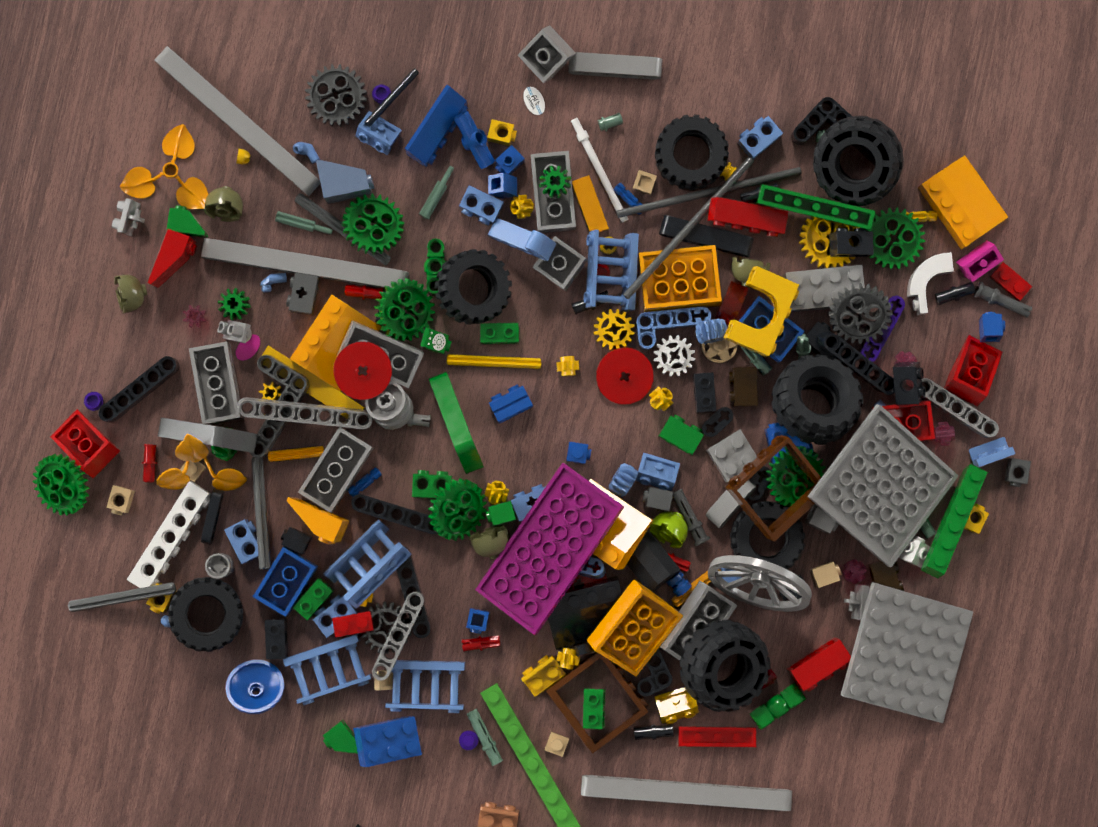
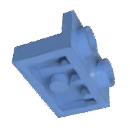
(380, 134)
(990, 452)
(657, 472)

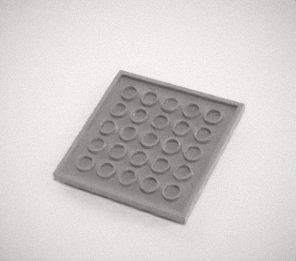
(883, 485)
(906, 653)

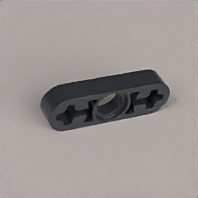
(212, 516)

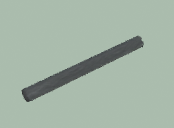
(334, 223)
(261, 513)
(122, 597)

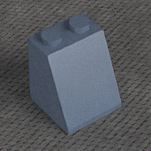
(343, 182)

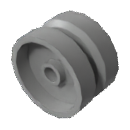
(391, 407)

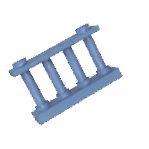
(628, 263)
(378, 574)
(314, 656)
(435, 668)

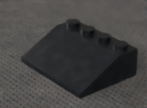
(582, 611)

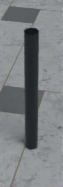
(392, 96)

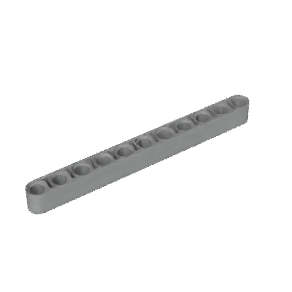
(237, 121)
(300, 263)
(686, 792)

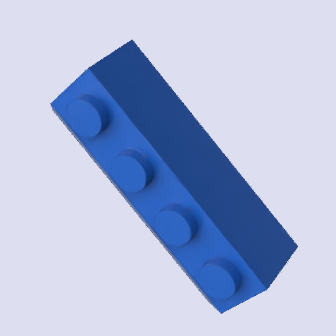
(436, 126)

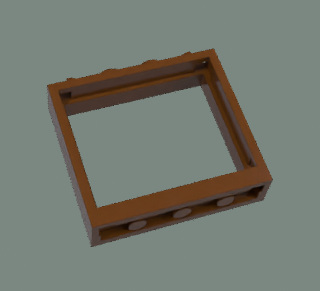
(794, 512)
(629, 688)

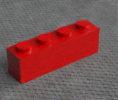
(748, 216)

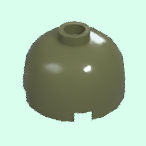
(224, 203)
(742, 268)
(130, 292)
(490, 542)

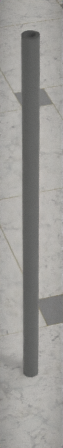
(707, 192)
(687, 229)

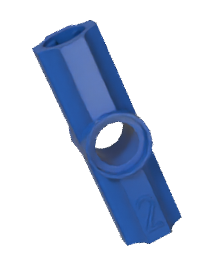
(474, 139)

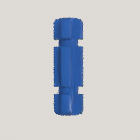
(627, 196)
(364, 482)

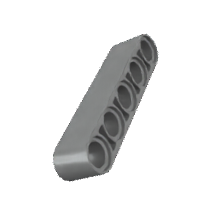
(615, 66)
(965, 409)
(397, 646)

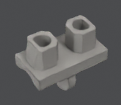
(129, 217)
(235, 331)
(857, 601)

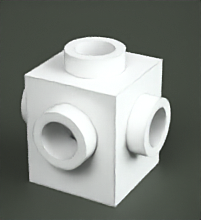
(915, 552)

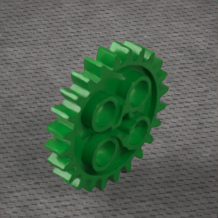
(364, 237)
(908, 249)
(413, 295)
(60, 484)
(785, 490)
(457, 509)

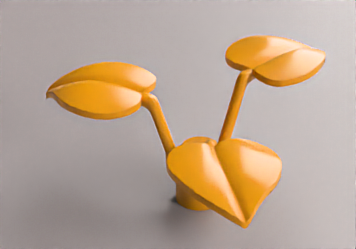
(177, 144)
(194, 450)

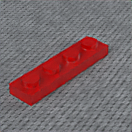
(716, 736)

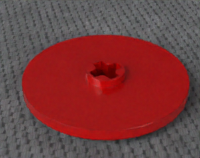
(627, 361)
(378, 370)

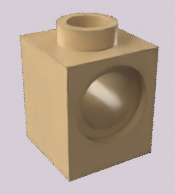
(127, 494)
(825, 574)

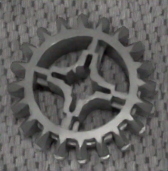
(382, 617)

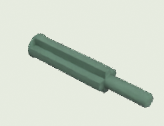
(435, 195)
(300, 223)

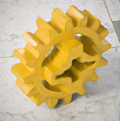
(612, 321)

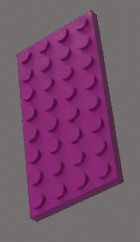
(549, 548)

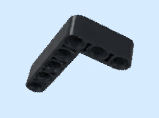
(829, 117)

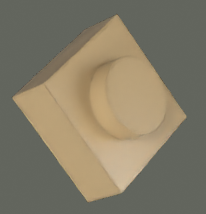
(644, 182)
(194, 470)
(386, 684)
(556, 744)

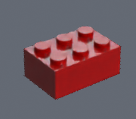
(820, 664)

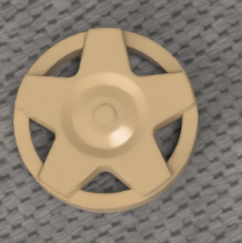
(721, 349)

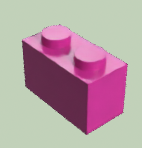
(979, 260)

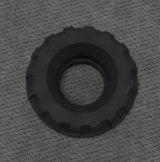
(879, 140)
(827, 378)
(707, 652)

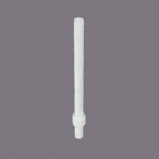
(582, 137)

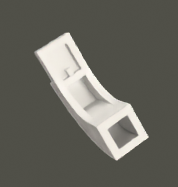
(918, 281)

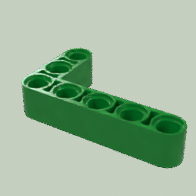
(456, 423)

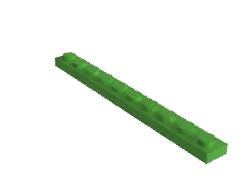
(529, 757)

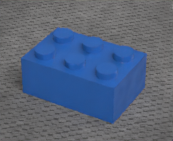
(760, 315)
(285, 581)
(387, 741)

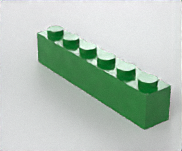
(815, 207)
(954, 521)

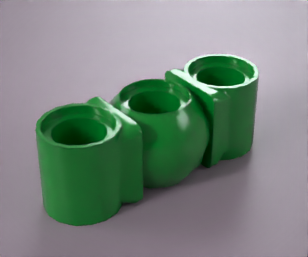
(433, 258)
(777, 706)

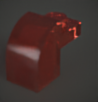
(732, 302)

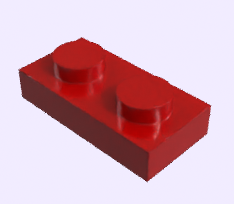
(1010, 281)
(353, 624)

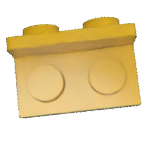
(543, 675)
(676, 705)

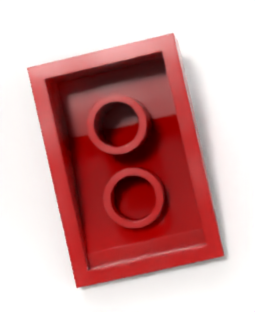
(172, 256)
(973, 371)
(915, 418)
(85, 444)

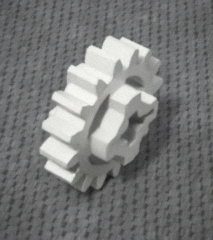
(666, 350)

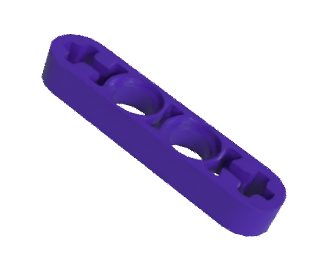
(886, 332)

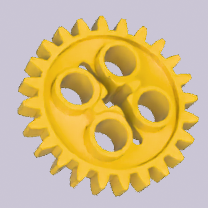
(813, 235)

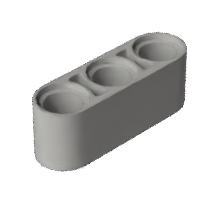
(727, 506)

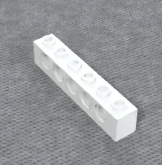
(192, 491)

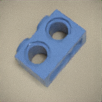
(763, 141)
(484, 200)
(239, 544)
(332, 611)

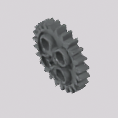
(342, 111)
(869, 300)

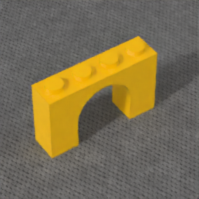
(781, 293)

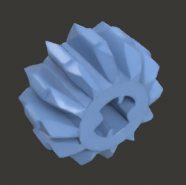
(711, 331)
(623, 479)

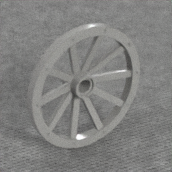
(761, 575)

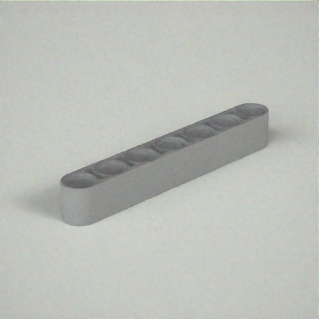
(296, 408)

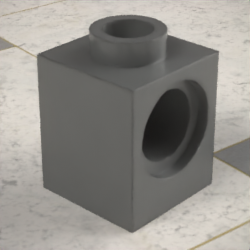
(1024, 467)

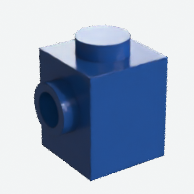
(509, 161)
(502, 185)
(991, 327)
(578, 453)
(477, 620)

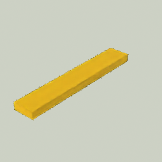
(318, 388)

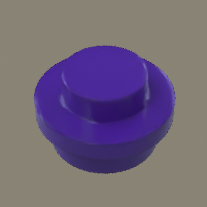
(380, 93)
(93, 401)
(468, 740)

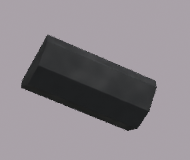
(652, 563)

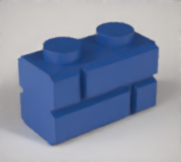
(510, 404)

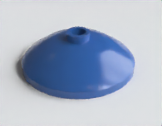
(251, 677)

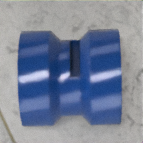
(679, 584)

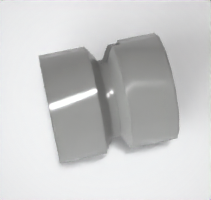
(219, 565)

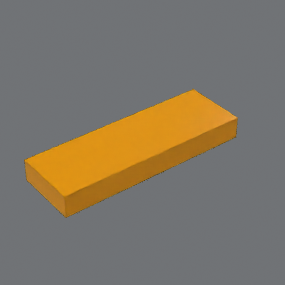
(589, 204)

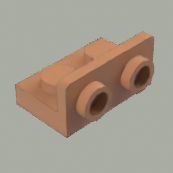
(495, 816)

